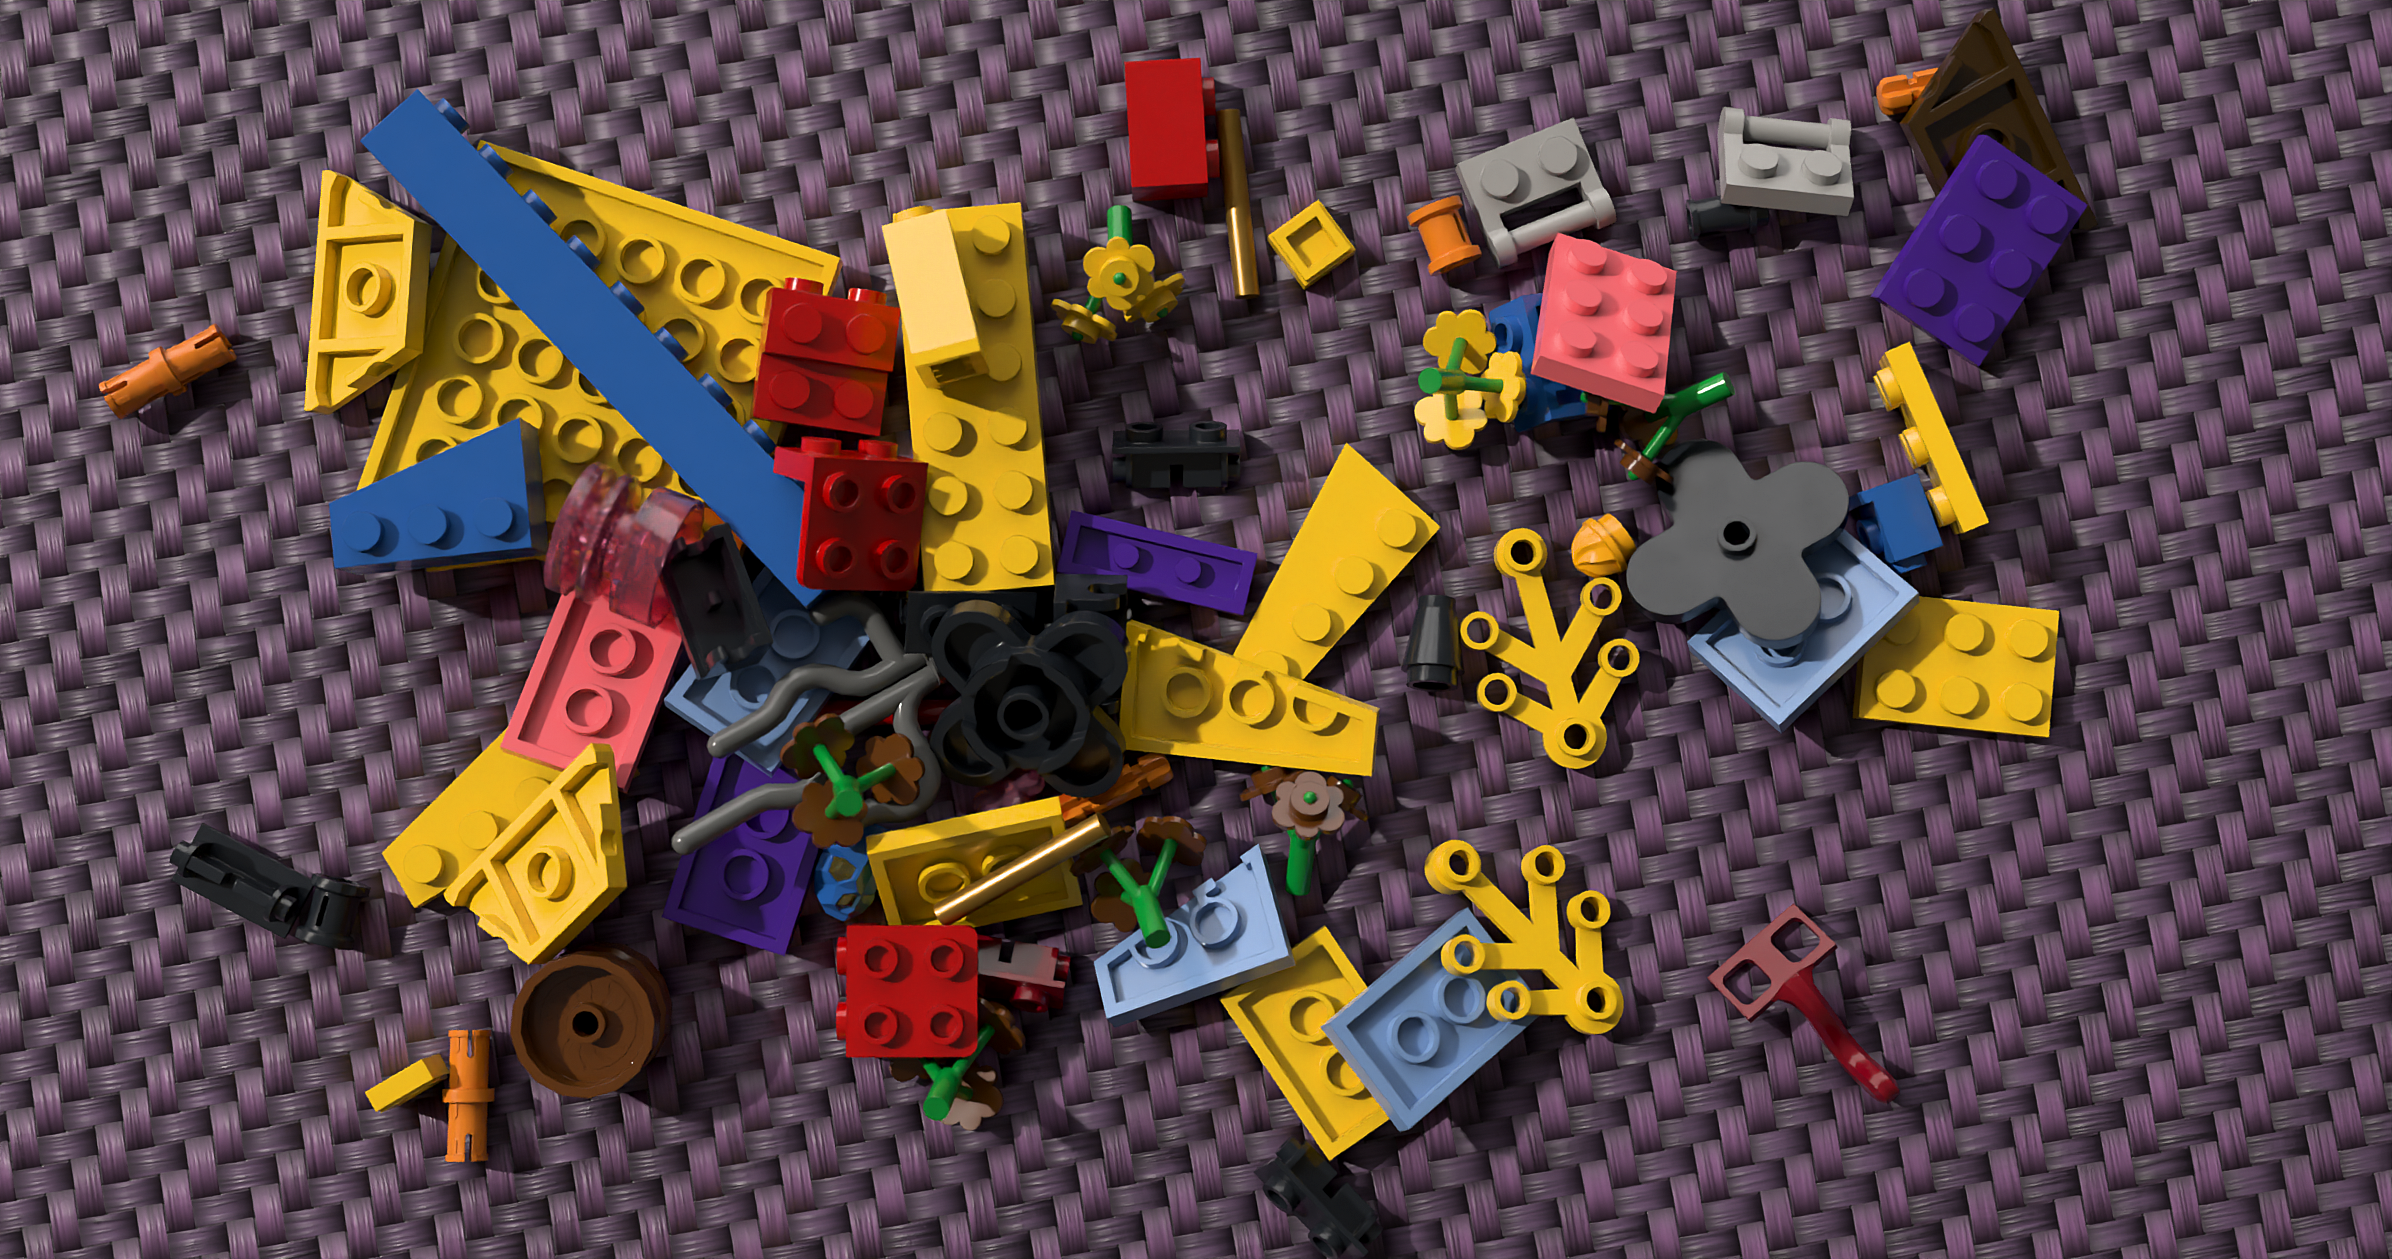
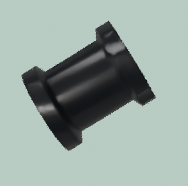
(332, 911)

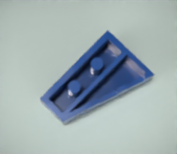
(449, 509)

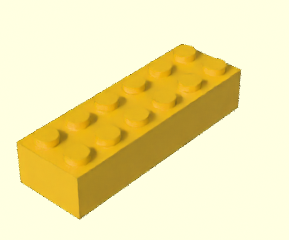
(985, 433)

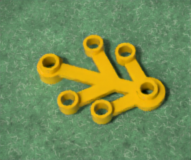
(1552, 659)
(1534, 941)

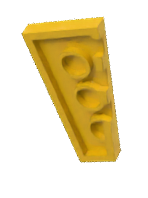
(1336, 567)
(1226, 708)
(465, 821)

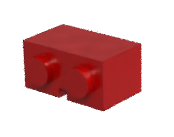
(1168, 129)

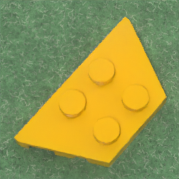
(364, 292)
(551, 863)

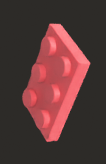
(1605, 323)
(593, 684)

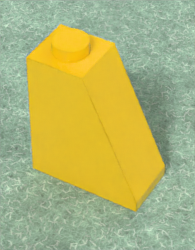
(934, 297)

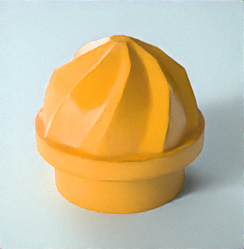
(1602, 547)

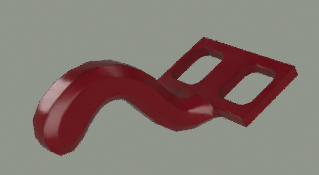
(1795, 986)

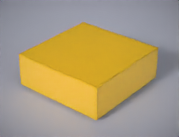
(1311, 244)
(408, 1083)

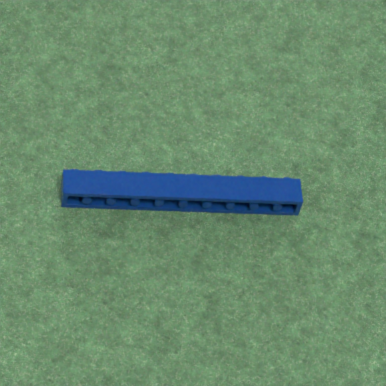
(596, 328)

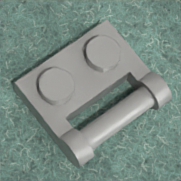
(1528, 174)
(1784, 176)

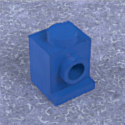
(1897, 523)

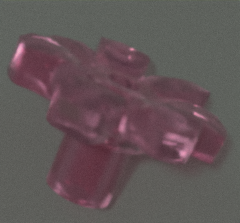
(1012, 790)

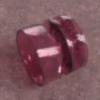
(611, 540)

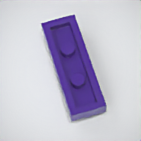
(1159, 562)

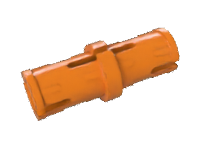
(167, 371)
(468, 1095)

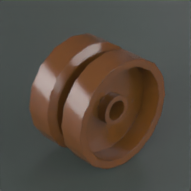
(569, 1050)

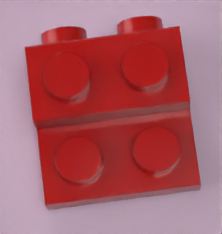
(824, 358)

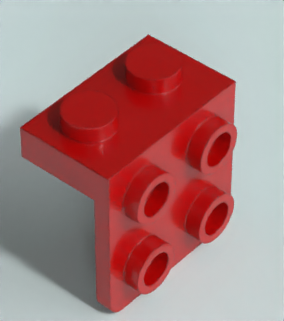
(857, 514)
(908, 990)

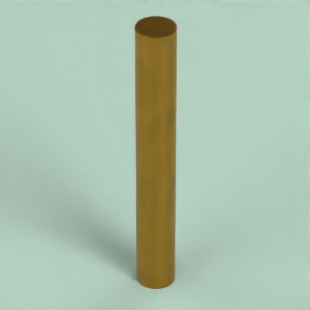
(1237, 204)
(1022, 869)

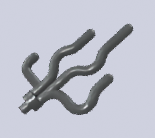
(903, 686)

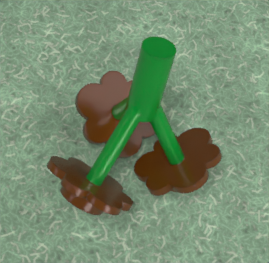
(1656, 429)
(837, 807)
(1306, 812)
(1127, 891)
(964, 1089)

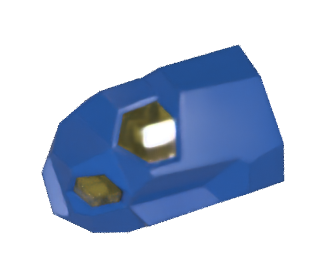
(845, 878)

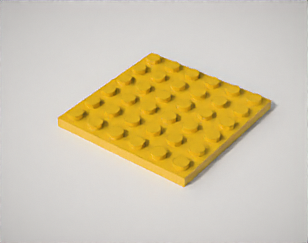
(495, 365)

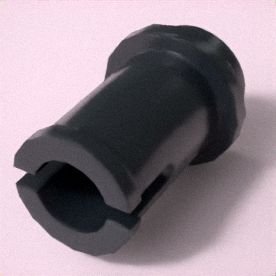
(1712, 217)

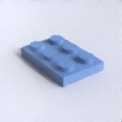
(1858, 607)
(797, 642)
(1423, 1028)

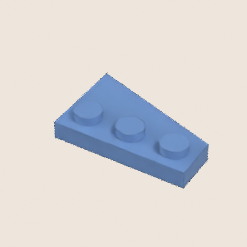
(1216, 942)

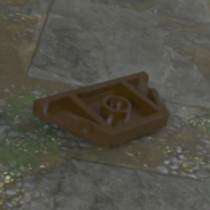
(1985, 93)

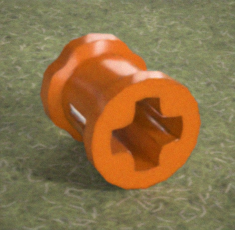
(1444, 235)

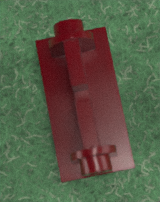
(1026, 980)

